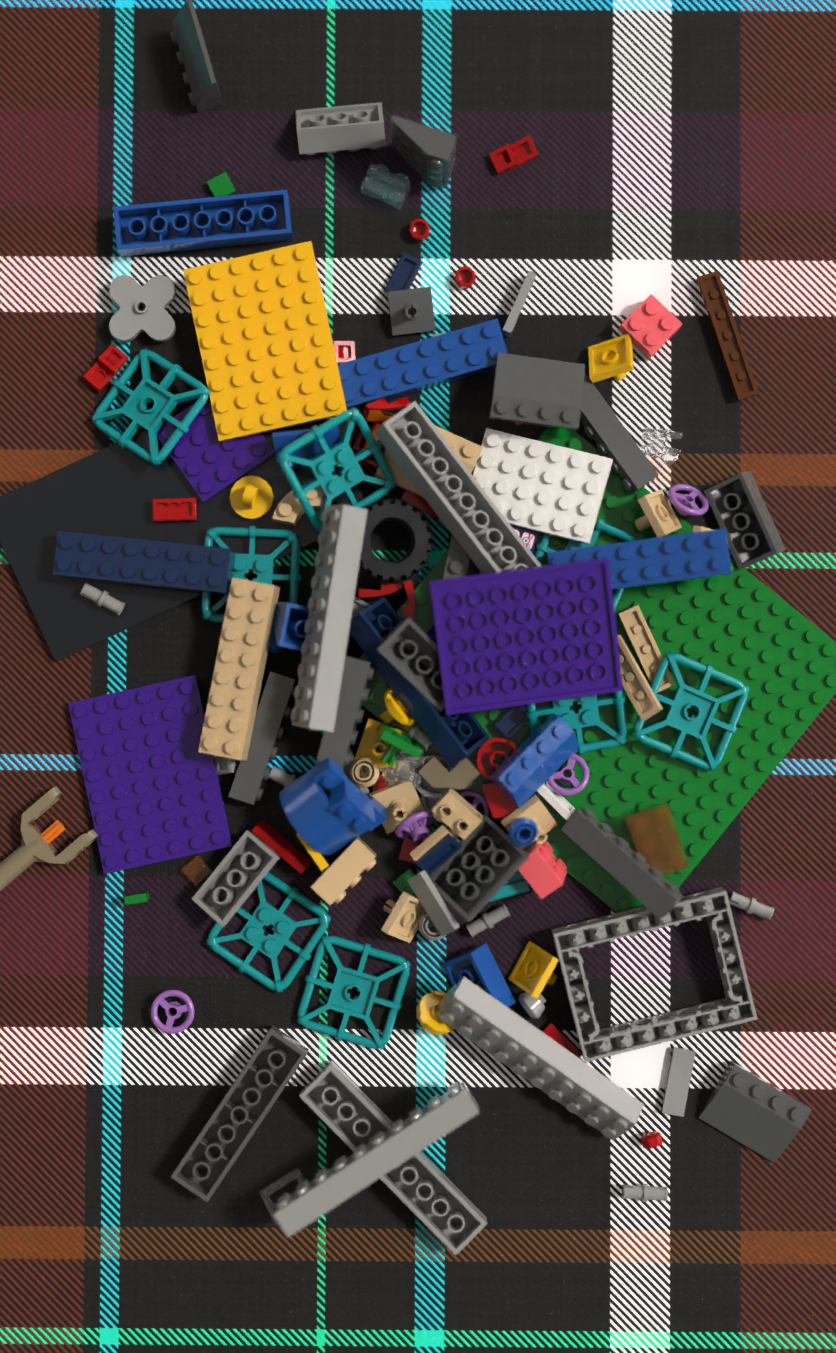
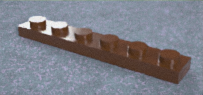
(727, 336)

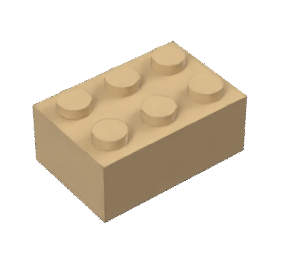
(344, 871)

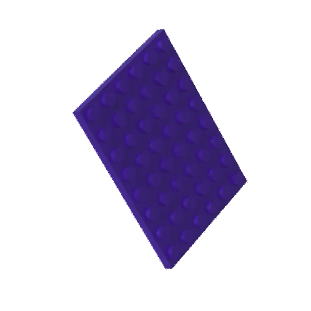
(526, 635)
(145, 776)

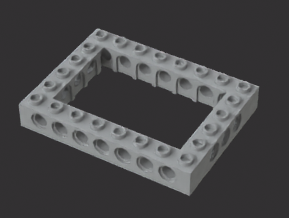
(669, 1026)

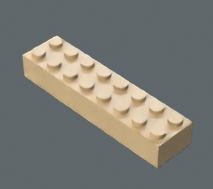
(239, 669)

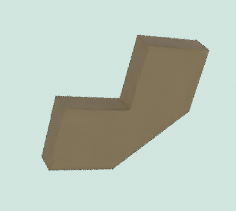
(440, 777)

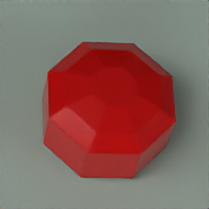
(419, 230)
(464, 277)
(651, 1140)

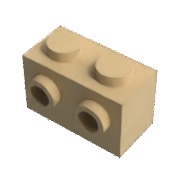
(456, 813)

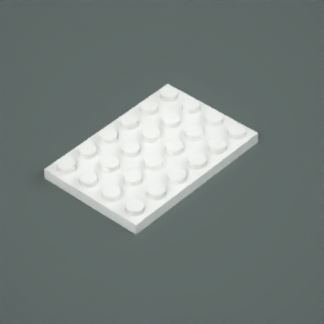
(543, 484)

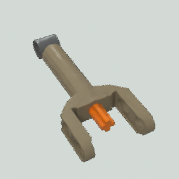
(37, 845)

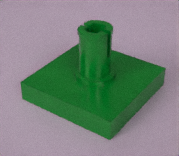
(397, 743)

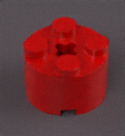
(486, 754)

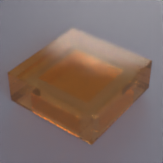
(197, 870)

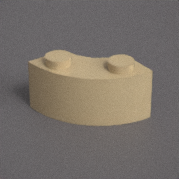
(290, 509)

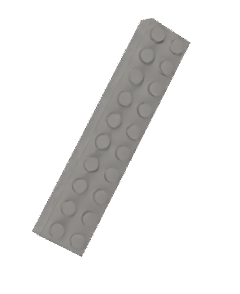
(453, 492)
(329, 617)
(539, 1059)
(375, 1159)
(416, 1180)

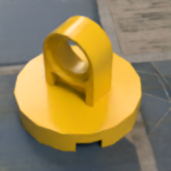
(251, 497)
(396, 710)
(425, 1012)

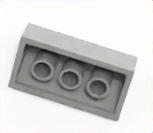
(340, 128)
(235, 878)

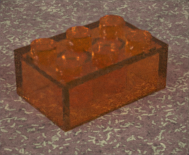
(656, 838)

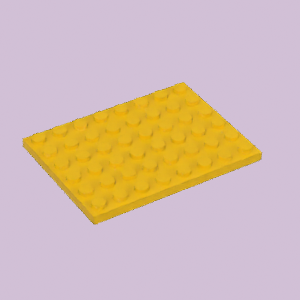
(265, 341)

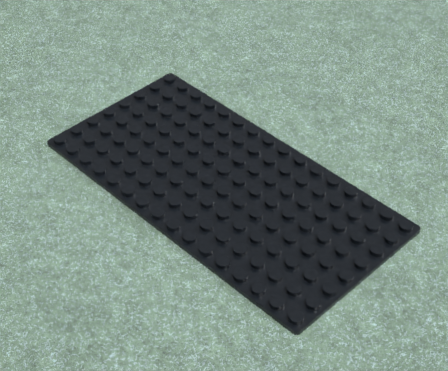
(113, 497)

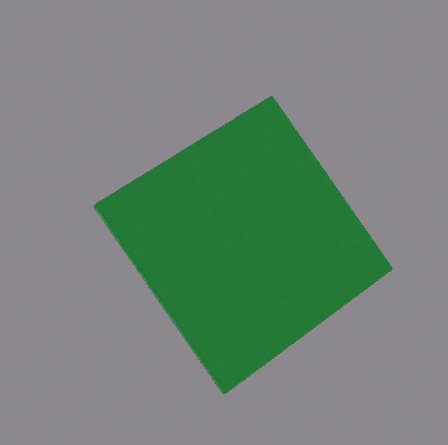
(712, 620)

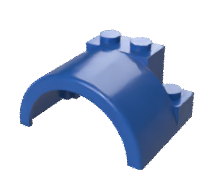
(331, 821)

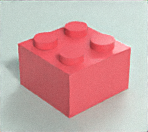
(650, 326)
(543, 869)

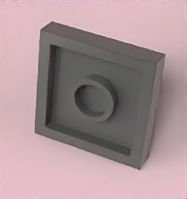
(411, 311)

